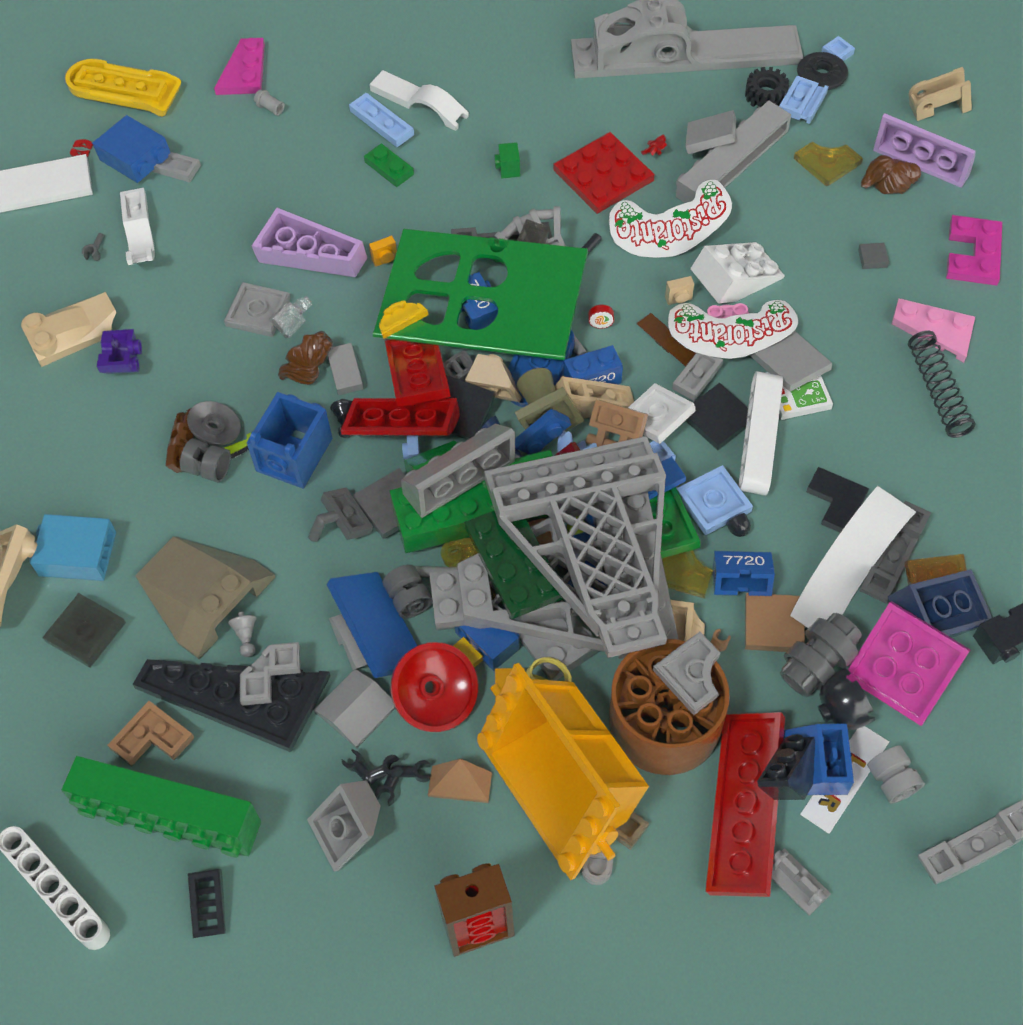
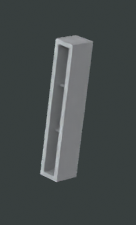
(729, 160)

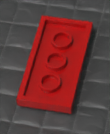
(416, 372)

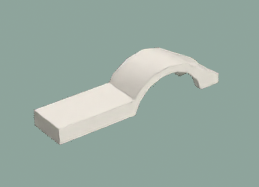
(407, 94)
(137, 226)

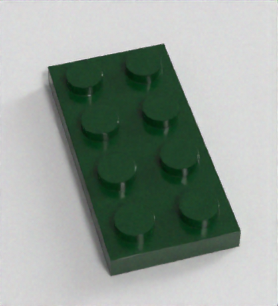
(510, 570)

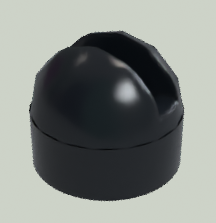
(739, 525)

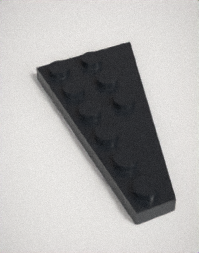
(216, 696)

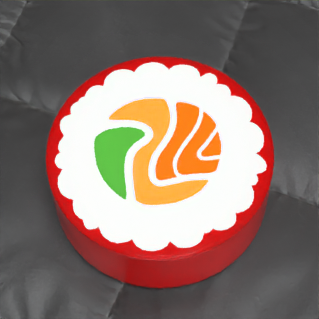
(601, 316)

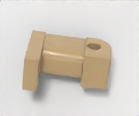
(940, 92)

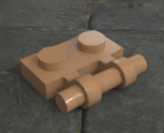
(615, 419)

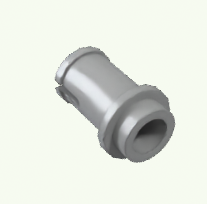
(265, 100)

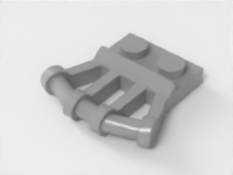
(536, 216)

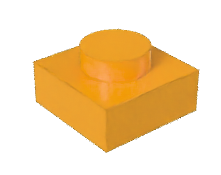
(383, 251)

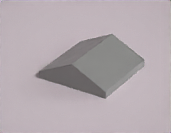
(356, 707)

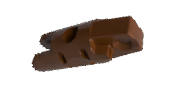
(179, 437)

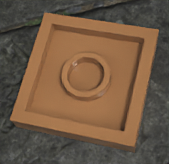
(770, 624)

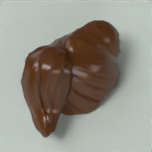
(891, 175)
(306, 358)

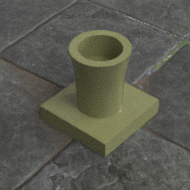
(541, 396)

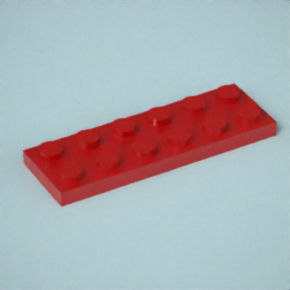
(743, 812)

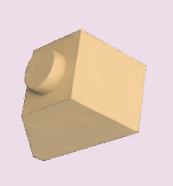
(493, 375)

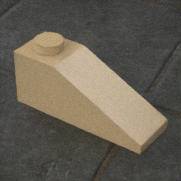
(586, 392)

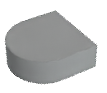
(597, 869)

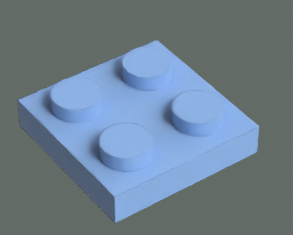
(713, 499)

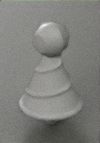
(243, 627)

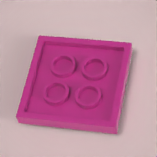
(907, 663)

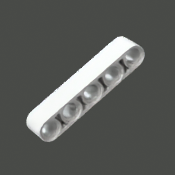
(760, 433)
(65, 894)

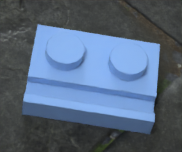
(803, 99)

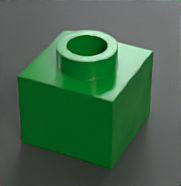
(508, 160)

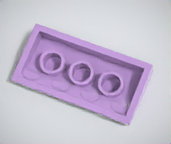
(929, 151)

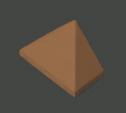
(460, 781)

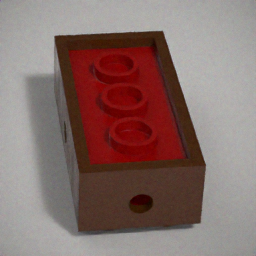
(475, 908)

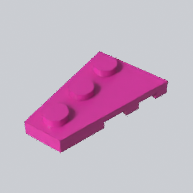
(244, 69)

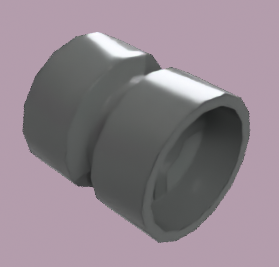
(205, 460)
(407, 591)

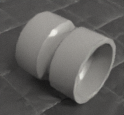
(897, 777)

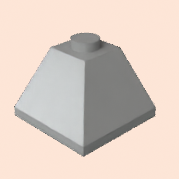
(345, 821)

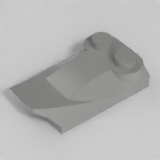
(566, 653)

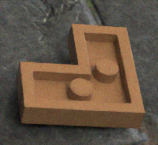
(149, 728)

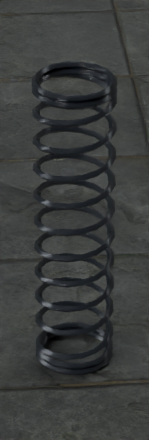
(929, 344)

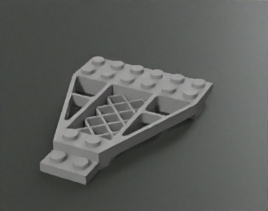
(579, 480)
(464, 594)

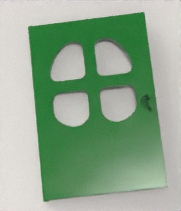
(532, 303)

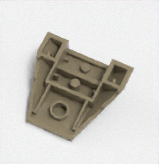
(198, 589)

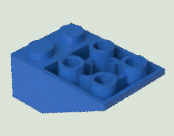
(832, 758)

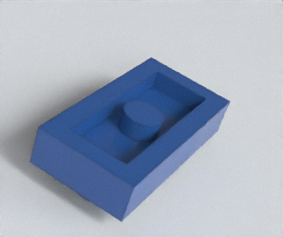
(542, 432)

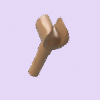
(718, 644)

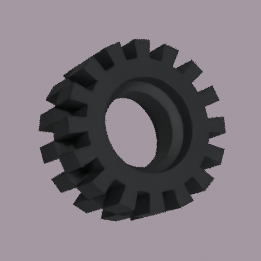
(766, 78)

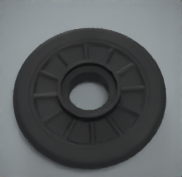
(833, 64)

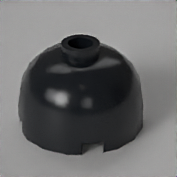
(844, 702)

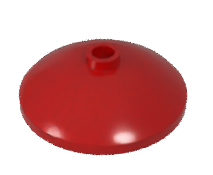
(453, 687)

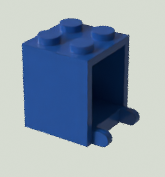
(281, 454)

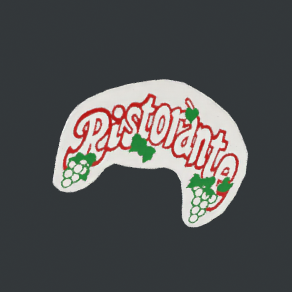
(673, 230)
(732, 335)

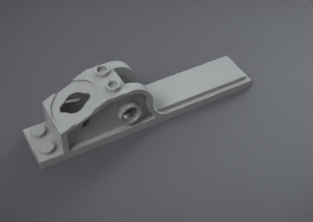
(664, 24)

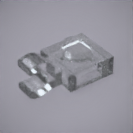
(289, 317)

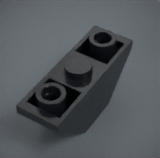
(790, 769)

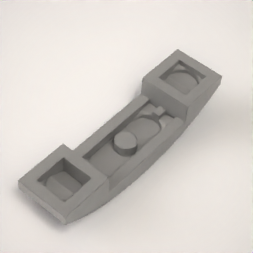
(975, 845)

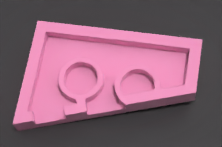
(950, 327)

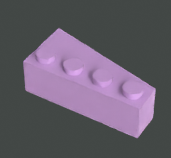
(308, 246)

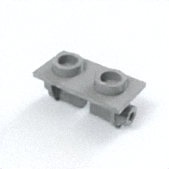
(798, 882)

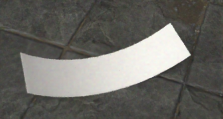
(851, 557)

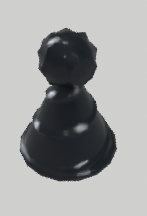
(340, 410)

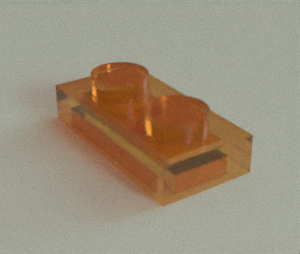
(930, 568)

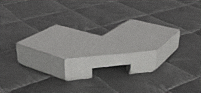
(275, 660)

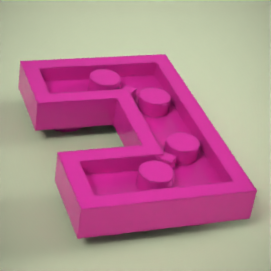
(986, 258)

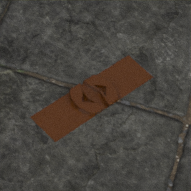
(663, 338)

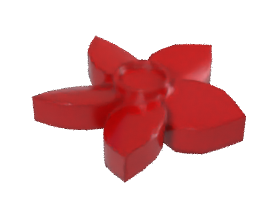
(655, 146)

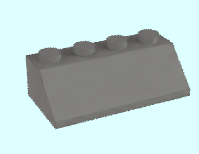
(459, 469)

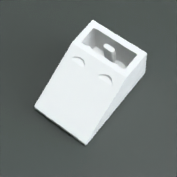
(735, 270)

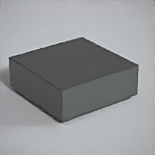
(873, 255)

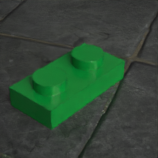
(389, 165)

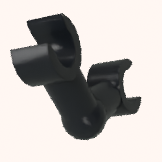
(410, 771)
(376, 773)

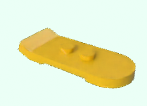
(123, 85)

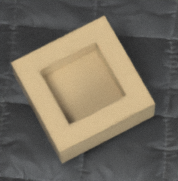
(679, 290)

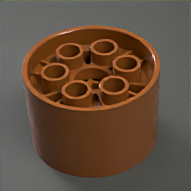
(683, 748)

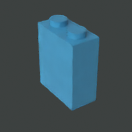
(73, 547)

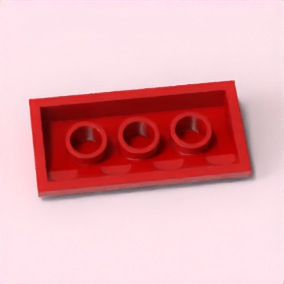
(383, 417)

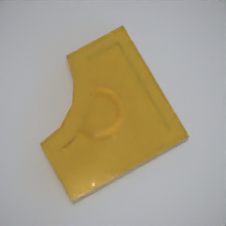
(828, 163)
(687, 574)

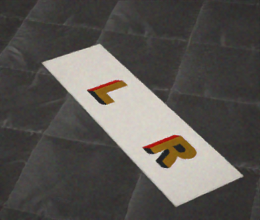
(827, 809)

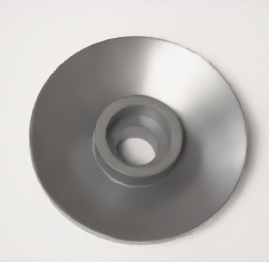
(213, 423)

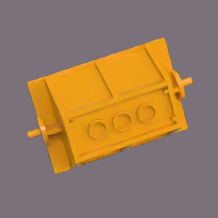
(561, 766)

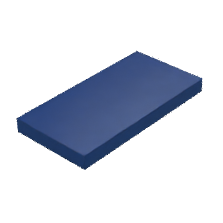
(372, 620)

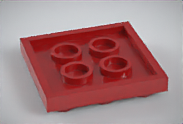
(603, 172)

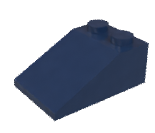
(946, 602)

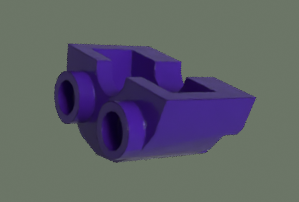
(119, 352)

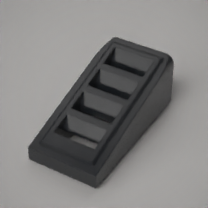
(193, 880)

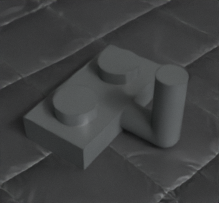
(345, 512)

